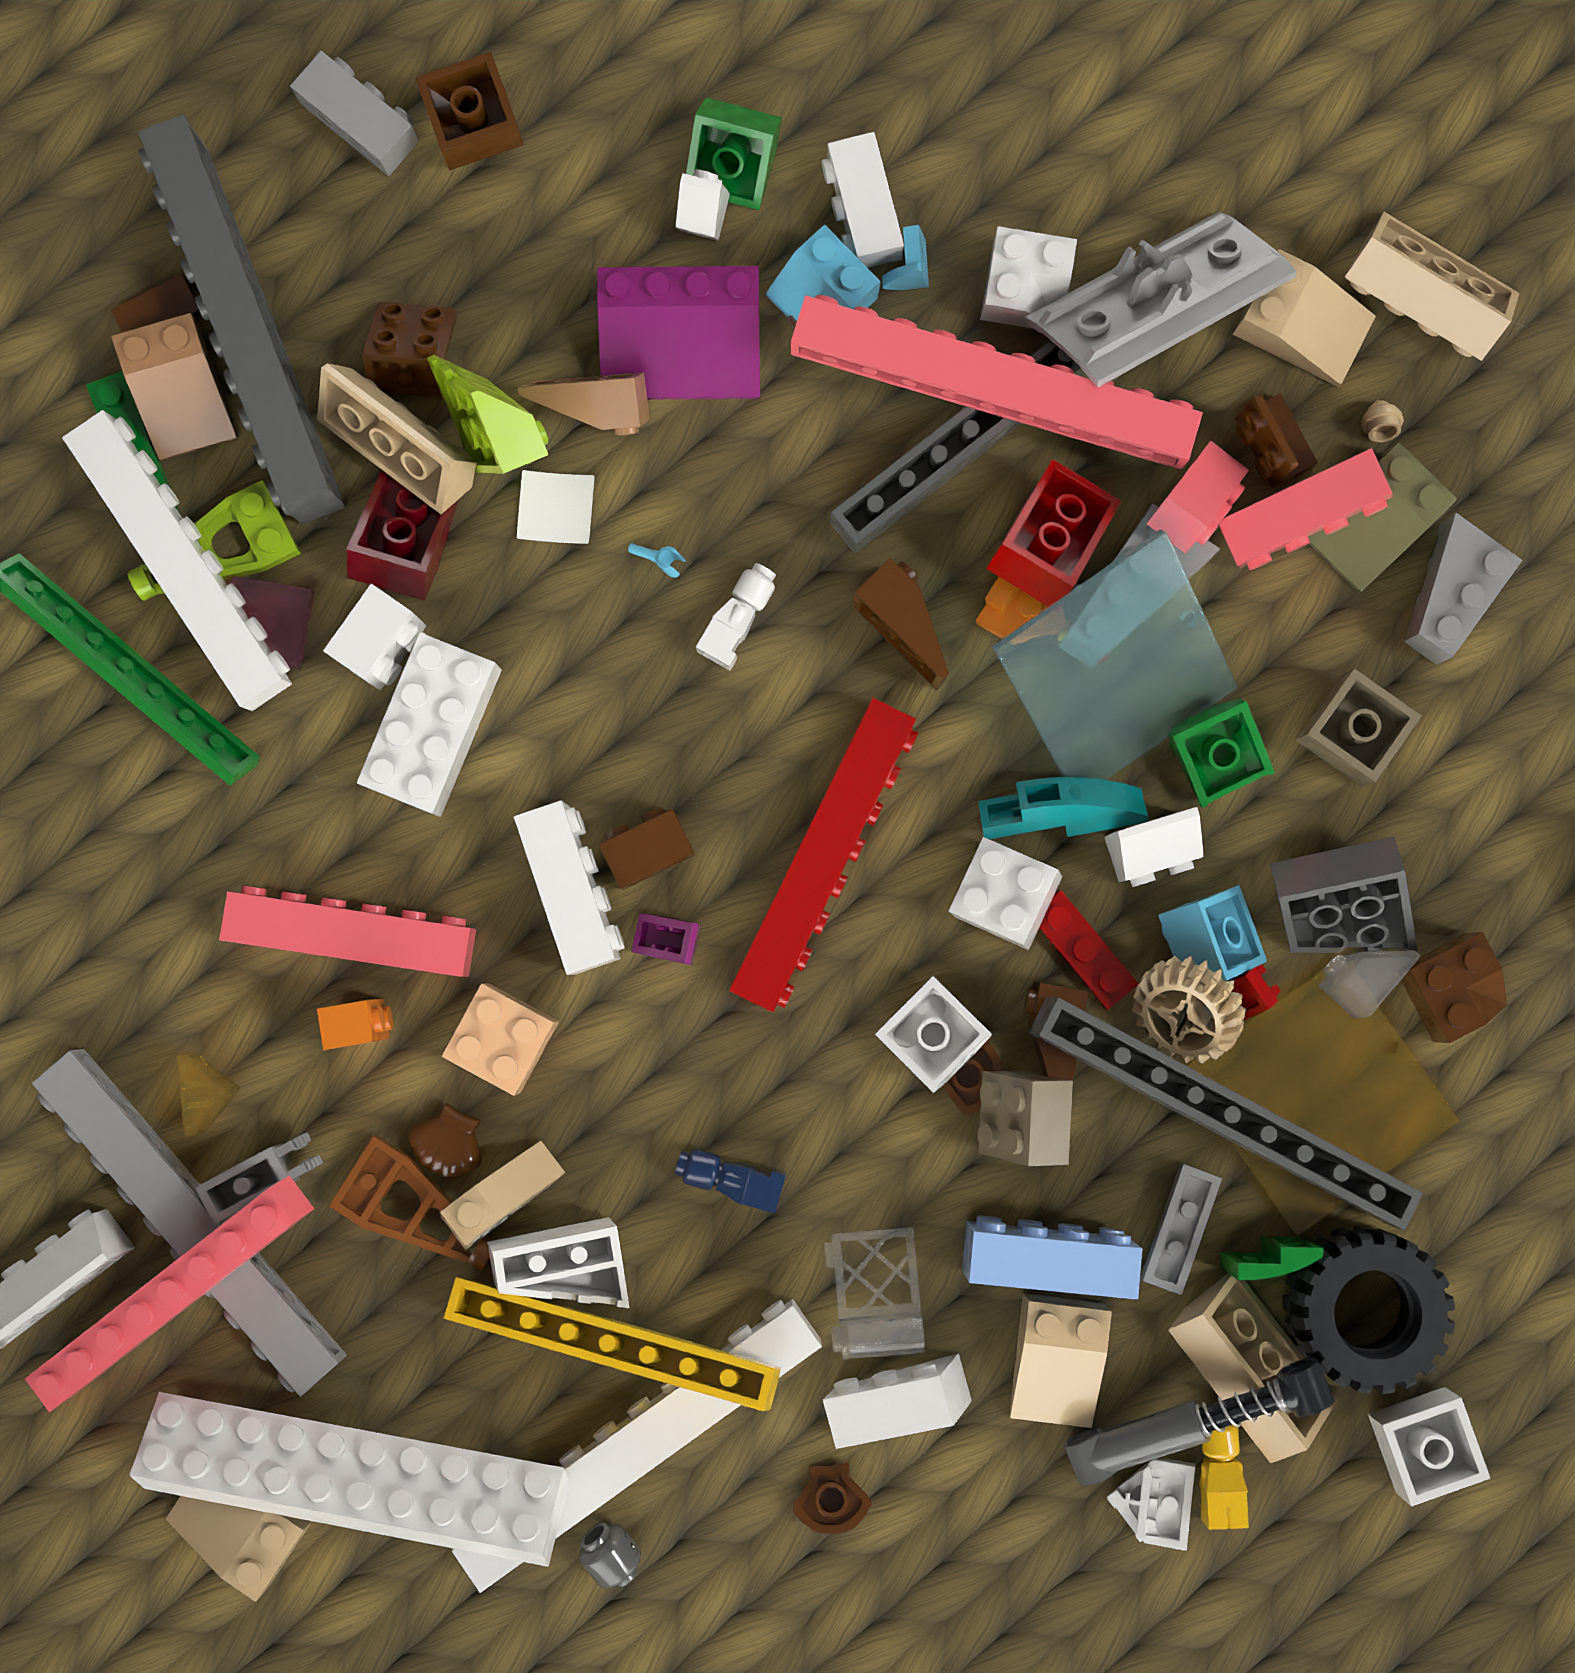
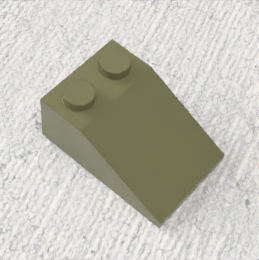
(1375, 541)

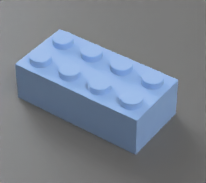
(1051, 1259)

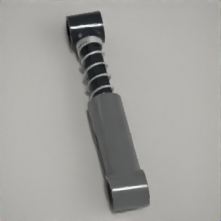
(1100, 1453)

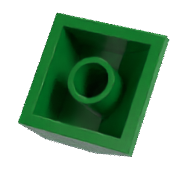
(736, 147)

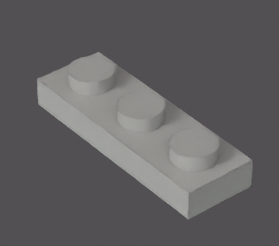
(1180, 1228)

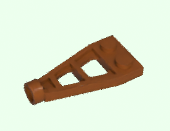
(370, 1182)

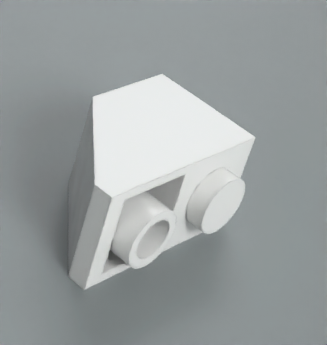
(701, 204)

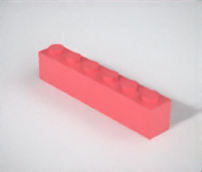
(348, 933)

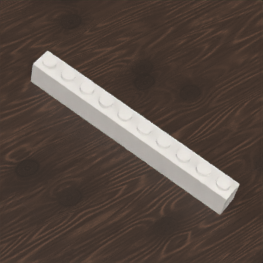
(657, 1430)

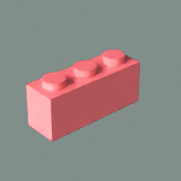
(1200, 498)

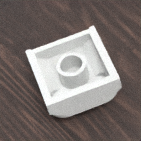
(933, 1034)

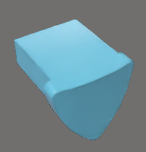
(915, 271)

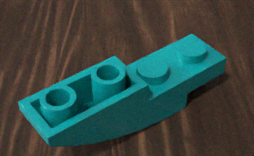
(1072, 802)

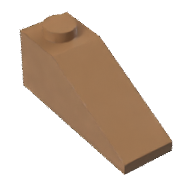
(600, 400)

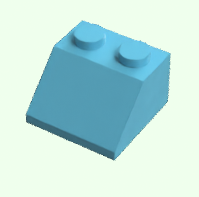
(827, 269)
(1215, 931)

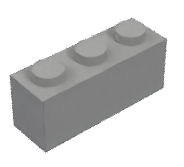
(355, 112)

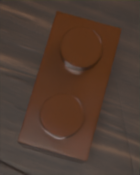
(646, 848)

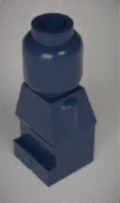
(733, 1179)

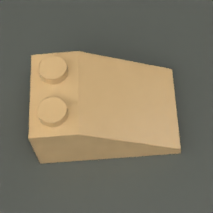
(1308, 323)
(1059, 1360)
(238, 1542)

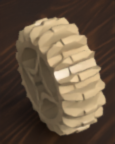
(1189, 1009)

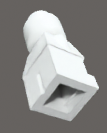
(735, 618)

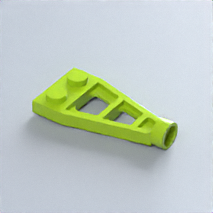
(262, 525)

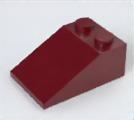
(398, 540)

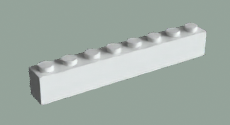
(177, 559)

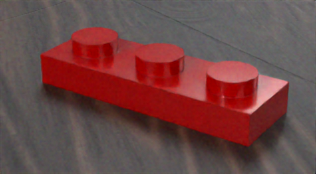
(1086, 952)

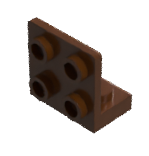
(400, 344)
(1274, 439)

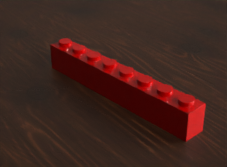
(823, 855)

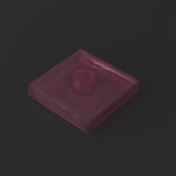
(282, 612)

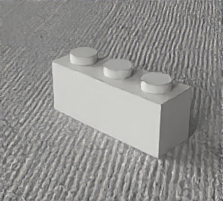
(863, 200)

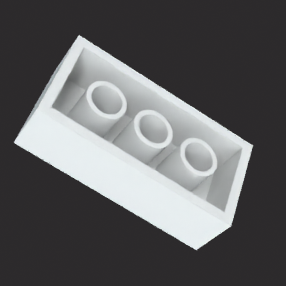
(429, 724)
(568, 888)

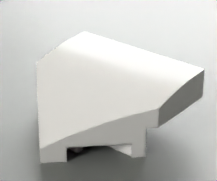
(1158, 1502)

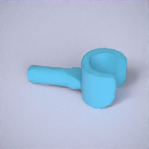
(663, 557)

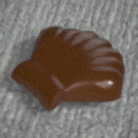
(967, 1081)
(447, 1143)
(831, 1501)

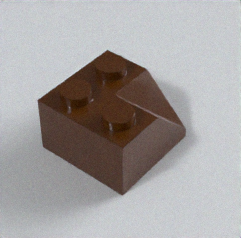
(469, 111)
(1457, 987)

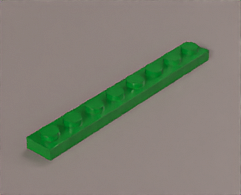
(126, 670)

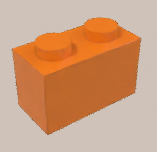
(354, 1023)

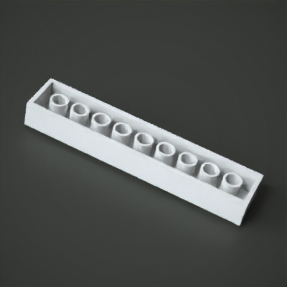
(352, 1478)

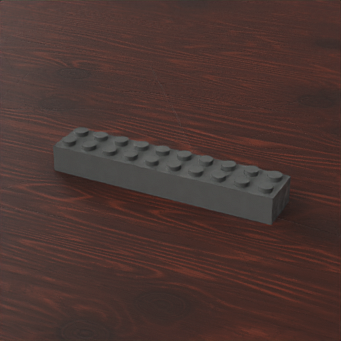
(241, 320)

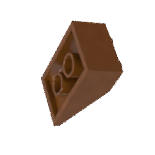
(898, 612)

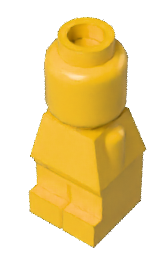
(1223, 1482)

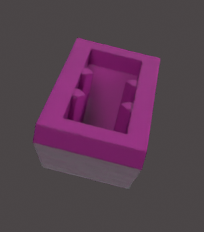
(666, 938)

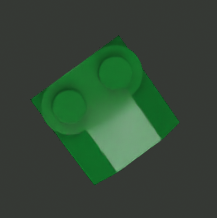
(1220, 750)

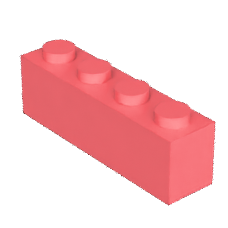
(1306, 508)

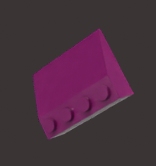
(682, 328)

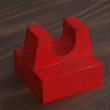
(1256, 993)

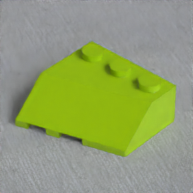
(489, 422)

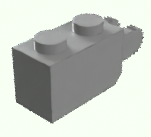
(244, 1182)

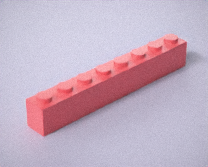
(169, 1293)

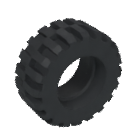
(1415, 1335)

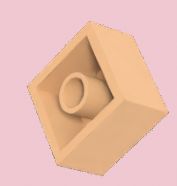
(500, 1039)

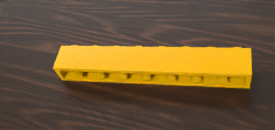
(614, 1344)

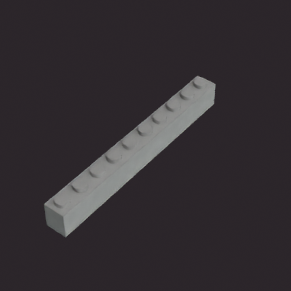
(167, 1196)

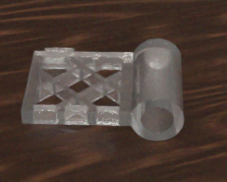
(883, 1328)

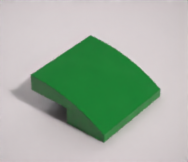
(1277, 1257)

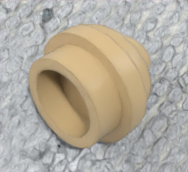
(1382, 421)

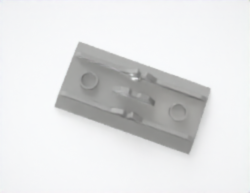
(1161, 296)

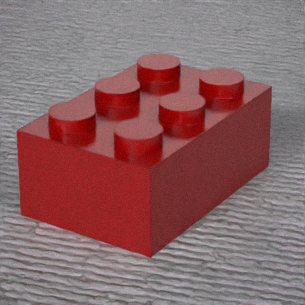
(1054, 534)

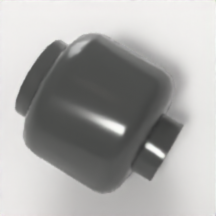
(609, 1555)

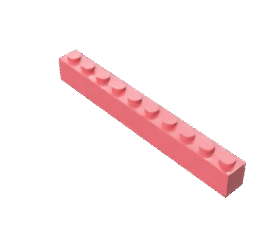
(995, 381)

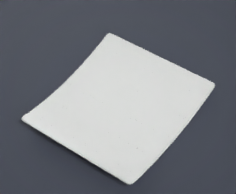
(555, 507)

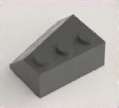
(1346, 899)

